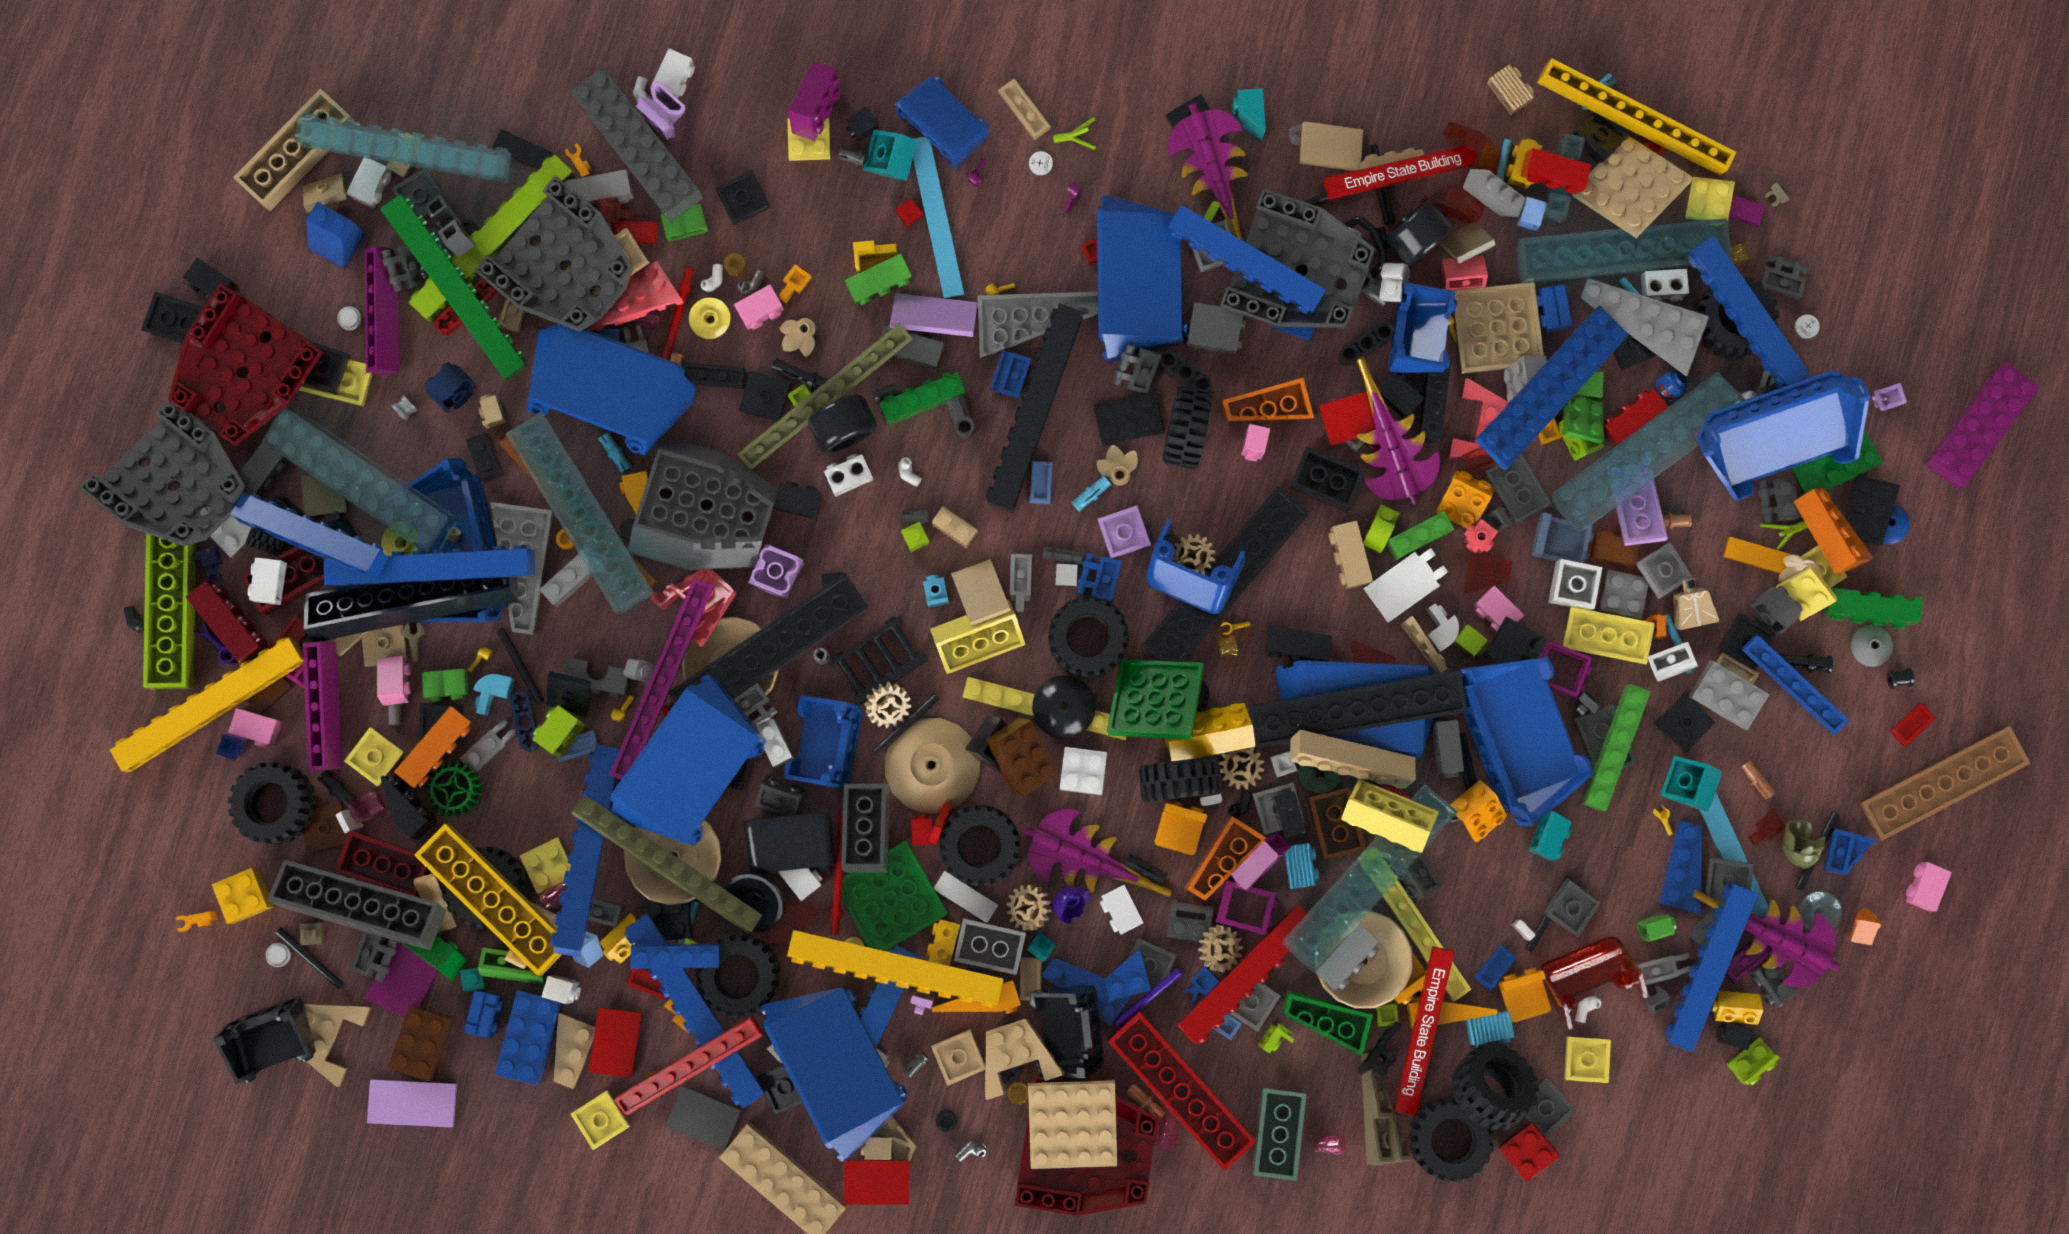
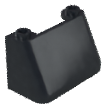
(790, 843)
(1071, 1028)
(265, 1039)

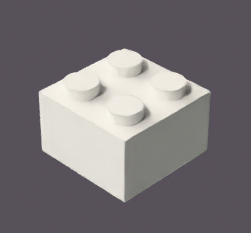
(1575, 584)
(1083, 771)

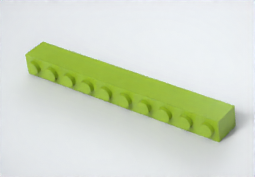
(494, 234)

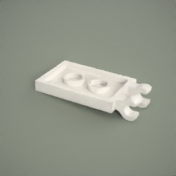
(1404, 584)

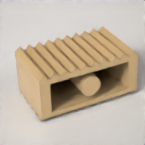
(1511, 89)
(954, 527)

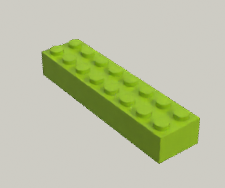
(169, 615)

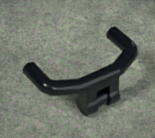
(1379, 238)
(1388, 1058)

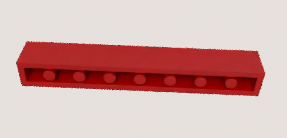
(1240, 981)

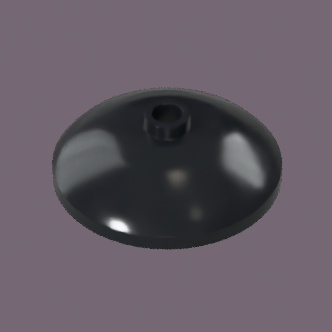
(1059, 722)
(769, 904)

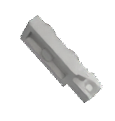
(1020, 579)

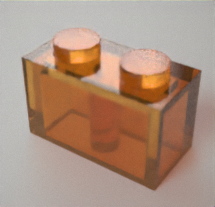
(1612, 550)

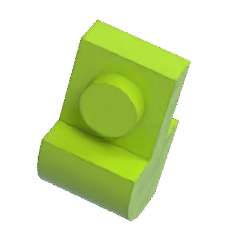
(1381, 528)

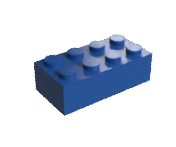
(528, 1037)

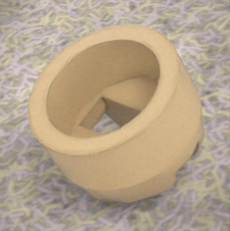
(454, 536)

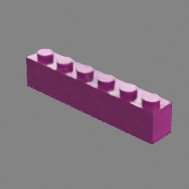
(380, 315)
(322, 706)

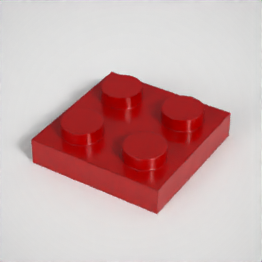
(1529, 1151)

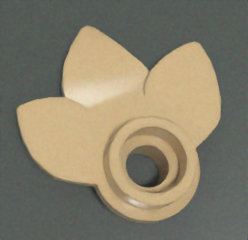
(796, 338)
(1118, 462)
(1795, 565)

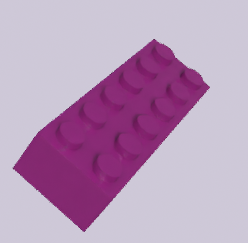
(1981, 425)

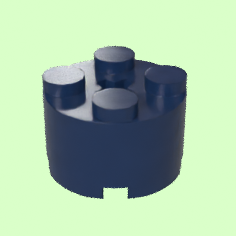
(450, 387)

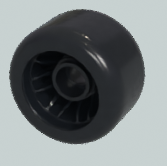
(1419, 232)
(842, 423)

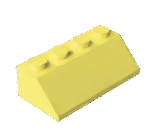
(966, 645)
(1389, 815)

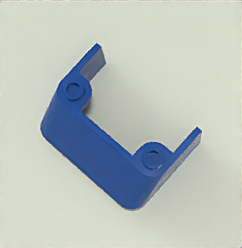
(1189, 585)

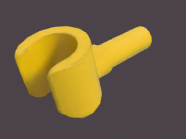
(993, 290)
(1451, 328)
(1235, 626)
(484, 653)
(619, 715)
(1664, 815)

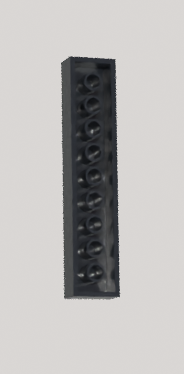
(1035, 408)
(379, 606)

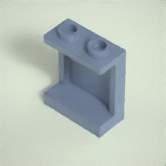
(1560, 540)

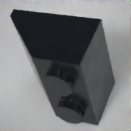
(1515, 642)
(978, 745)

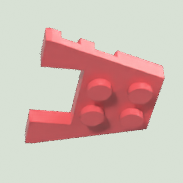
(1490, 408)
(717, 604)

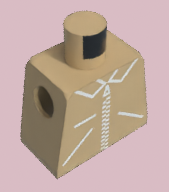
(1693, 607)

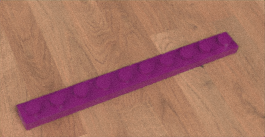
(663, 676)

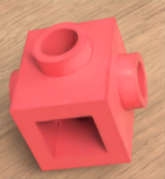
(1486, 534)

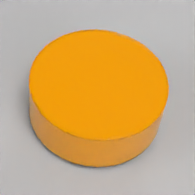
(563, 540)

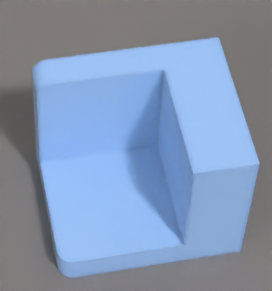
(1531, 214)
(590, 952)

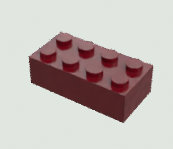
(302, 576)
(227, 621)
(380, 863)

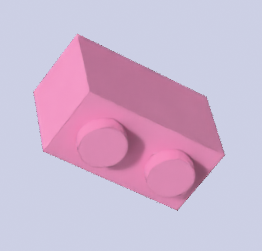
(759, 307)
(1255, 442)
(1495, 607)
(393, 680)
(255, 727)
(1928, 886)

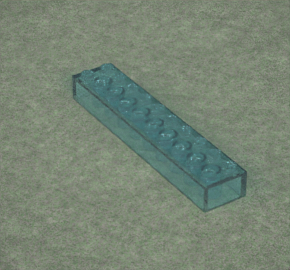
(404, 149)
(1615, 251)
(1642, 454)
(360, 480)
(580, 513)
(1360, 890)

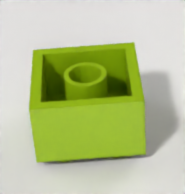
(558, 731)

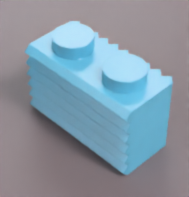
(1300, 866)
(1490, 1028)

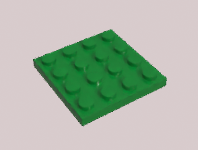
(1828, 474)
(1155, 699)
(892, 903)

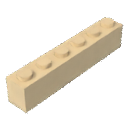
(1352, 759)

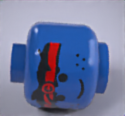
(1671, 385)

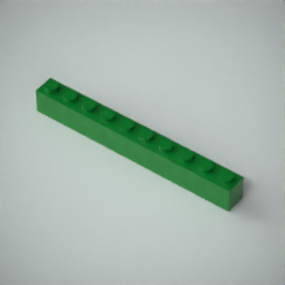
(453, 287)

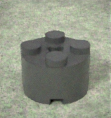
(1776, 609)

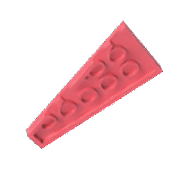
(645, 292)

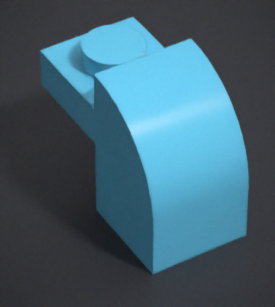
(492, 686)

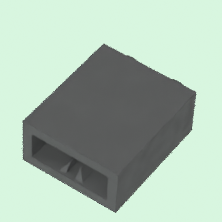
(1215, 329)
(1447, 748)

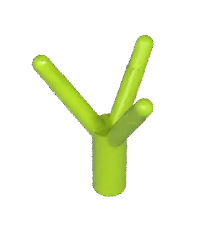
(1071, 135)
(1789, 530)

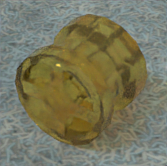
(1739, 254)
(736, 269)
(1227, 646)
(1016, 1091)

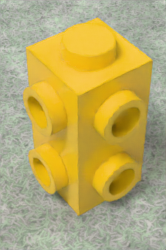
(1514, 170)
(944, 942)
(616, 943)
(1737, 1007)

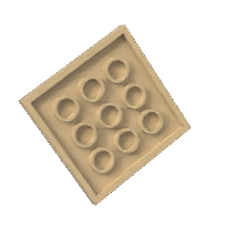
(1633, 186)
(1496, 326)
(1072, 1124)

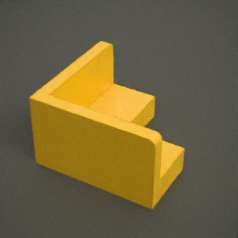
(868, 254)

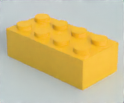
(1215, 733)

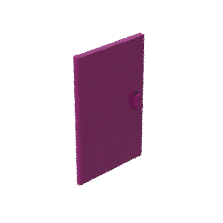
(405, 983)

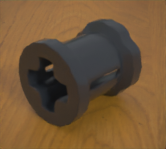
(1900, 678)

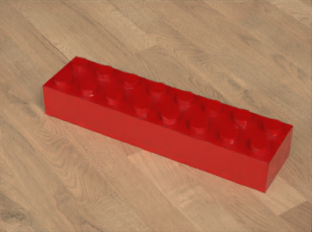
(1181, 1091)

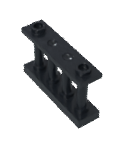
(898, 670)

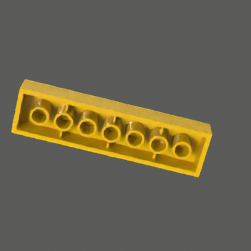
(490, 897)

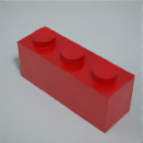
(1555, 171)
(1634, 416)

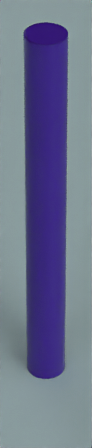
(1148, 997)

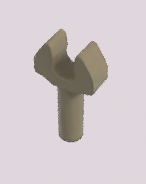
(413, 639)

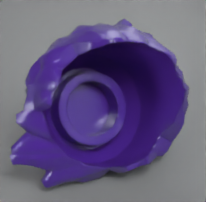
(1070, 903)

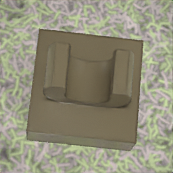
(1781, 193)
(311, 933)

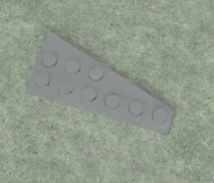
(1023, 317)
(1659, 326)
(524, 527)

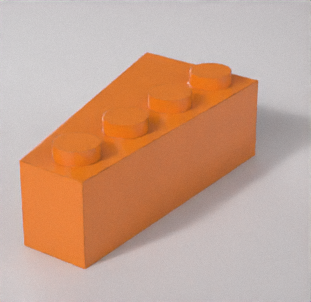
(1273, 403)
(1832, 531)
(432, 747)
(1227, 852)

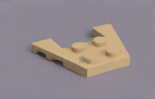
(324, 1026)
(1012, 1047)

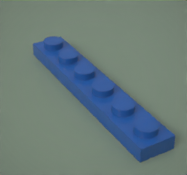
(1795, 684)

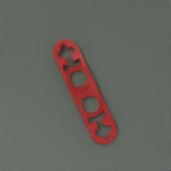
(454, 325)

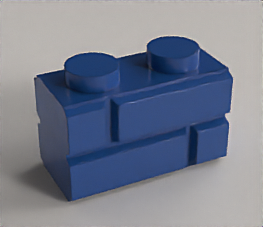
(1554, 309)
(483, 1014)

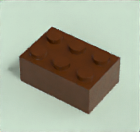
(1021, 756)
(1334, 835)
(420, 1042)

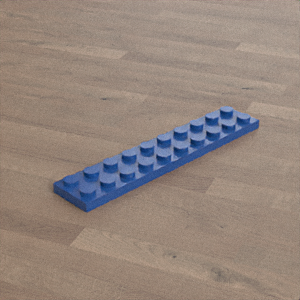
(1551, 387)

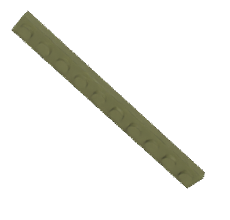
(828, 392)
(666, 864)

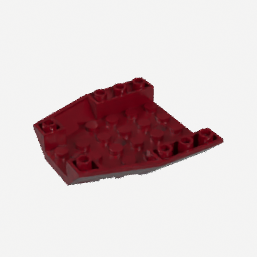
(222, 343)
(1093, 1189)

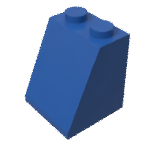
(332, 235)

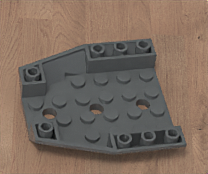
(569, 233)
(1307, 237)
(179, 453)
(684, 533)

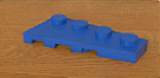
(1684, 869)
(1067, 975)

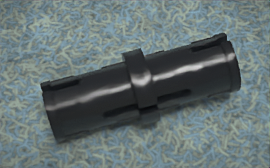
(336, 788)
(1159, 875)

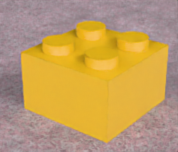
(242, 895)

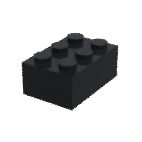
(1326, 479)

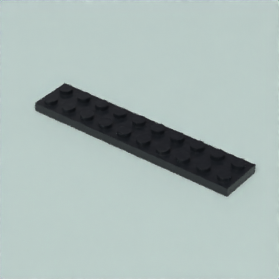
(173, 318)
(1260, 541)
(783, 639)
(1359, 707)

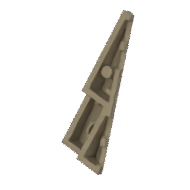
(1382, 1136)

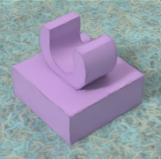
(922, 1000)

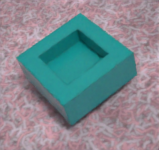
(1041, 947)
(472, 980)

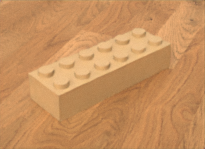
(281, 160)
(783, 1181)

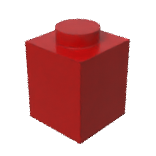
(921, 830)

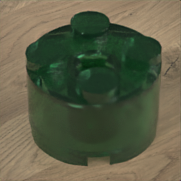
(1318, 785)

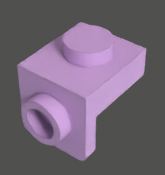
(1889, 397)

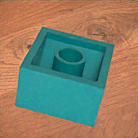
(1249, 111)
(890, 154)
(1691, 783)
(1550, 836)

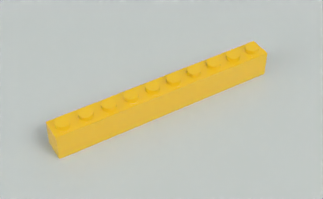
(1636, 117)
(208, 705)
(895, 968)

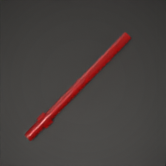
(684, 289)
(836, 911)

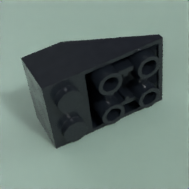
(405, 810)

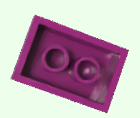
(814, 101)

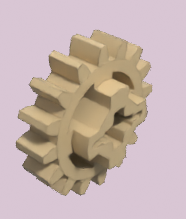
(1202, 551)
(885, 703)
(1247, 775)
(1034, 915)
(1220, 948)

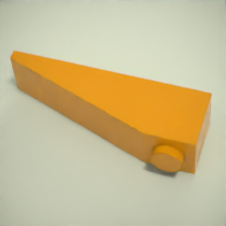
(633, 488)
(1007, 1002)
(1451, 1012)

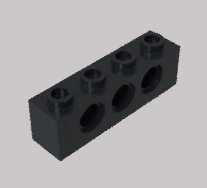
(1434, 405)

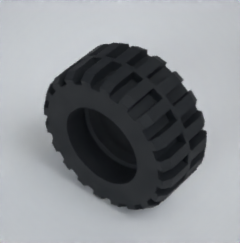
(1721, 339)
(1187, 427)
(1088, 608)
(1180, 779)
(246, 796)
(952, 835)
(506, 865)
(763, 992)
(1480, 1100)
(1430, 1161)

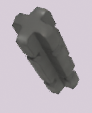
(1063, 555)

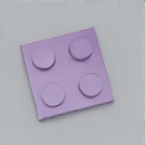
(1124, 532)

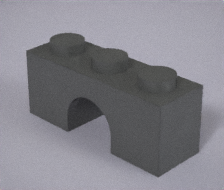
(451, 227)
(614, 682)

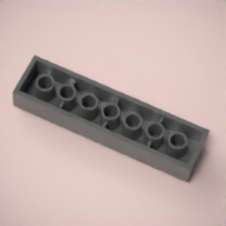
(636, 145)
(357, 904)

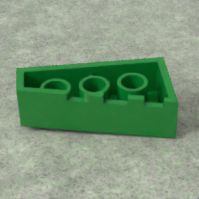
(1874, 608)
(441, 956)
(1330, 1018)

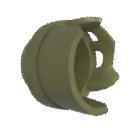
(1799, 845)

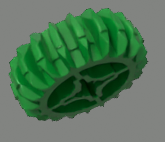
(435, 785)

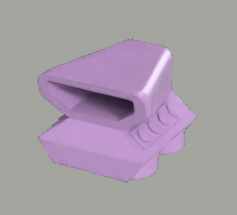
(661, 110)
(776, 571)

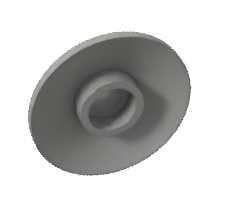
(1862, 648)

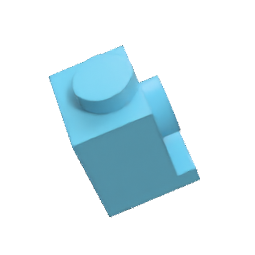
(939, 598)

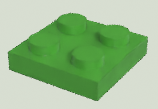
(1584, 419)

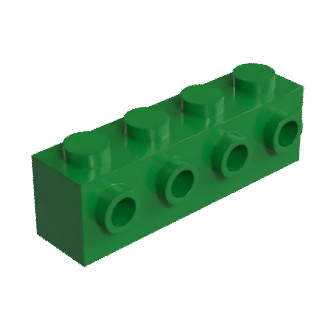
(921, 399)

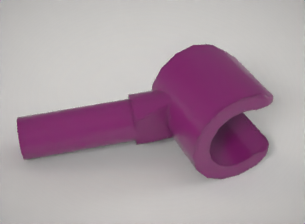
(974, 177)
(1074, 191)

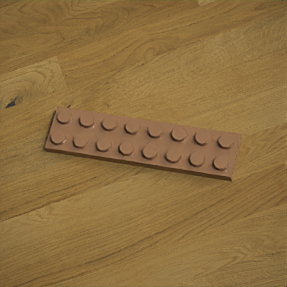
(1944, 783)

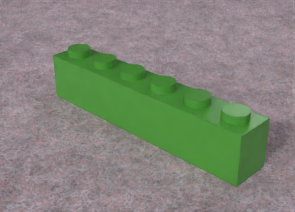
(1615, 747)

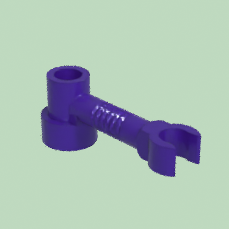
(224, 654)

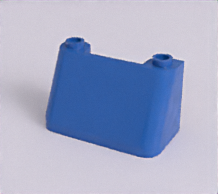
(942, 120)
(1421, 330)
(826, 742)

